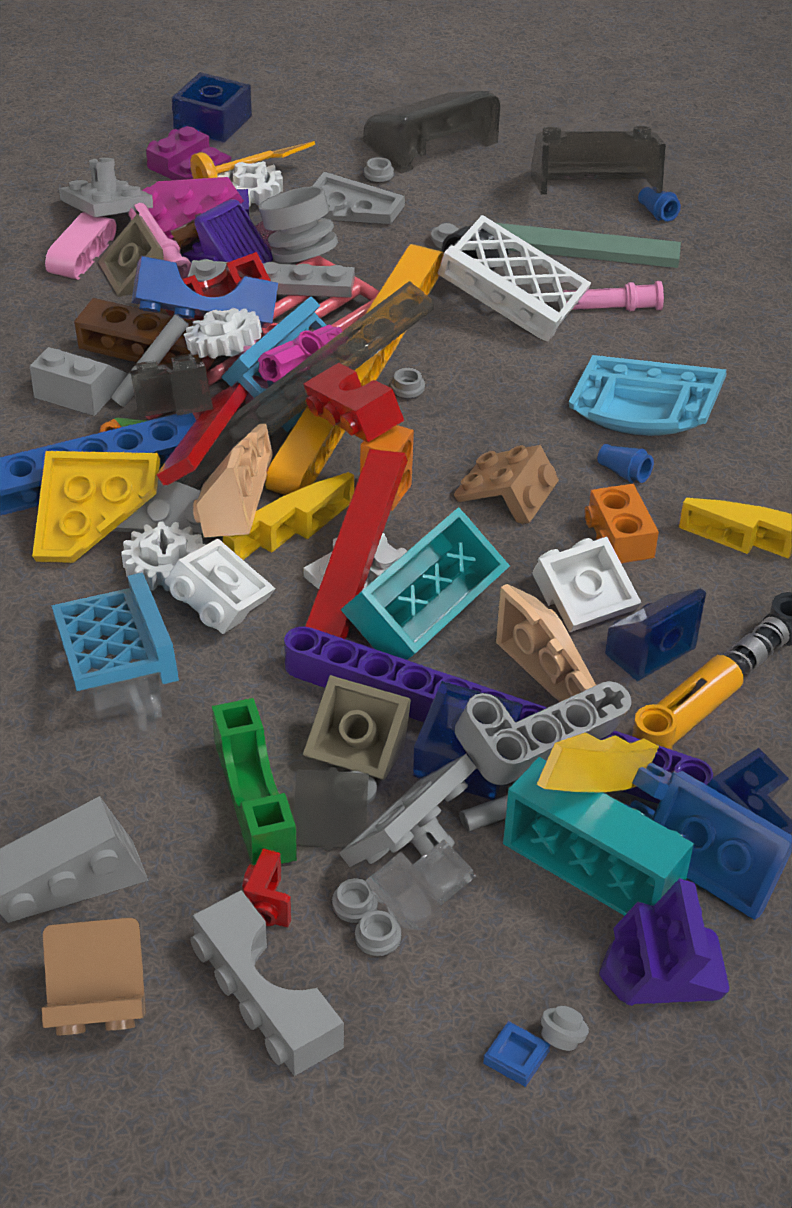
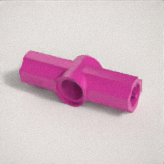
(284, 358)

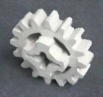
(257, 178)
(223, 333)
(158, 551)

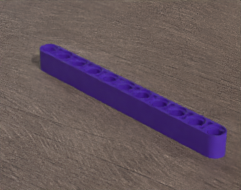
(317, 655)

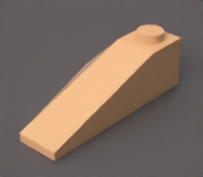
(235, 487)
(540, 644)

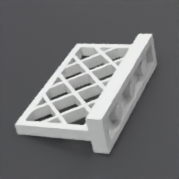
(501, 291)

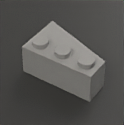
(67, 862)

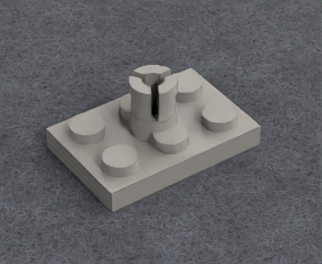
(105, 193)
(412, 816)

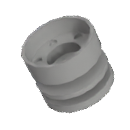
(298, 224)

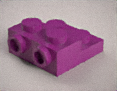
(173, 154)

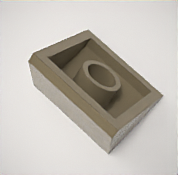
(121, 258)
(359, 728)

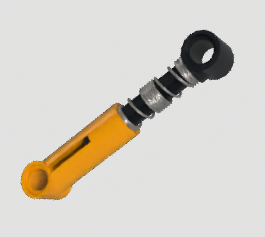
(715, 680)

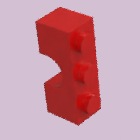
(226, 281)
(356, 408)

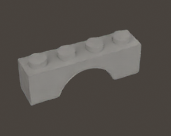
(296, 1023)

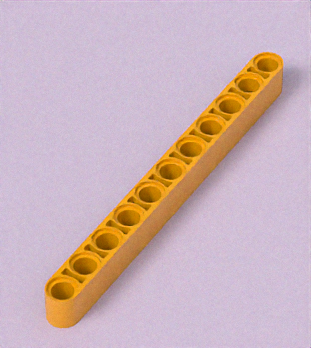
(313, 437)

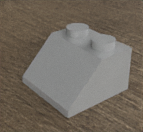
(74, 381)

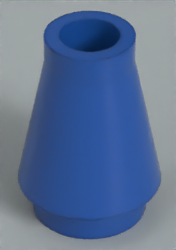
(661, 205)
(629, 463)

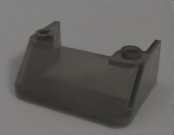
(598, 156)

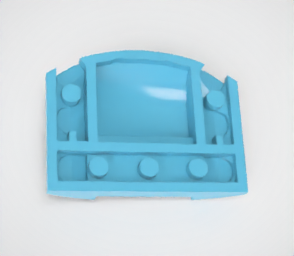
(646, 395)

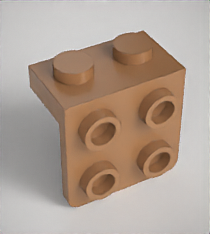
(518, 475)
(93, 975)

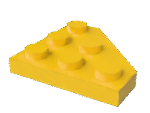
(88, 498)

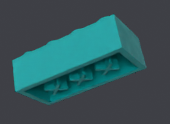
(426, 587)
(594, 842)

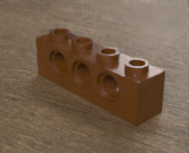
(126, 332)

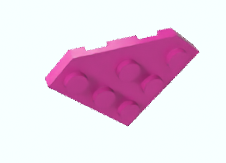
(180, 200)

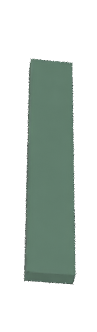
(598, 245)

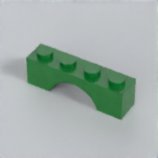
(245, 762)

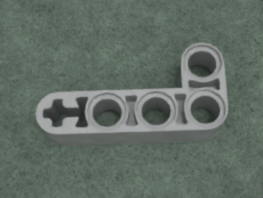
(553, 724)

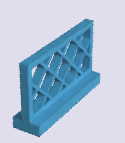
(287, 330)
(142, 626)

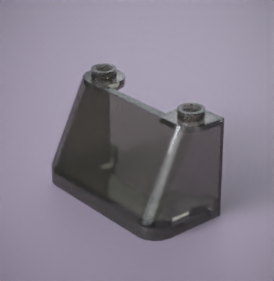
(404, 131)

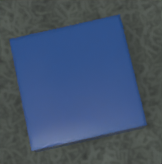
(516, 1053)

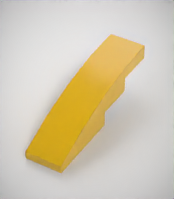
(297, 512)
(739, 525)
(595, 764)

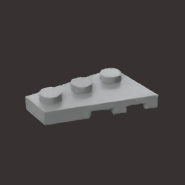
(358, 201)
(169, 505)

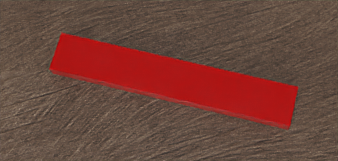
(202, 435)
(357, 540)

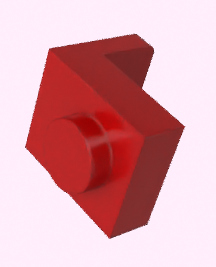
(260, 888)

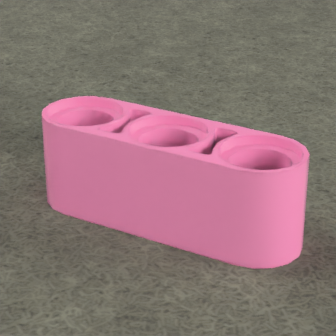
(79, 245)

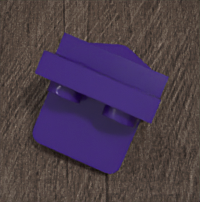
(227, 235)
(665, 952)

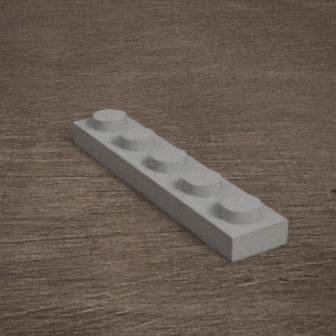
(292, 279)

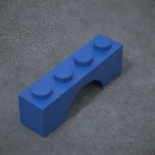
(161, 287)

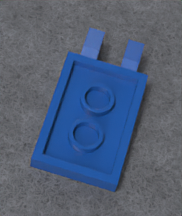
(733, 848)

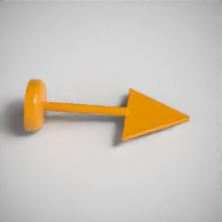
(203, 166)

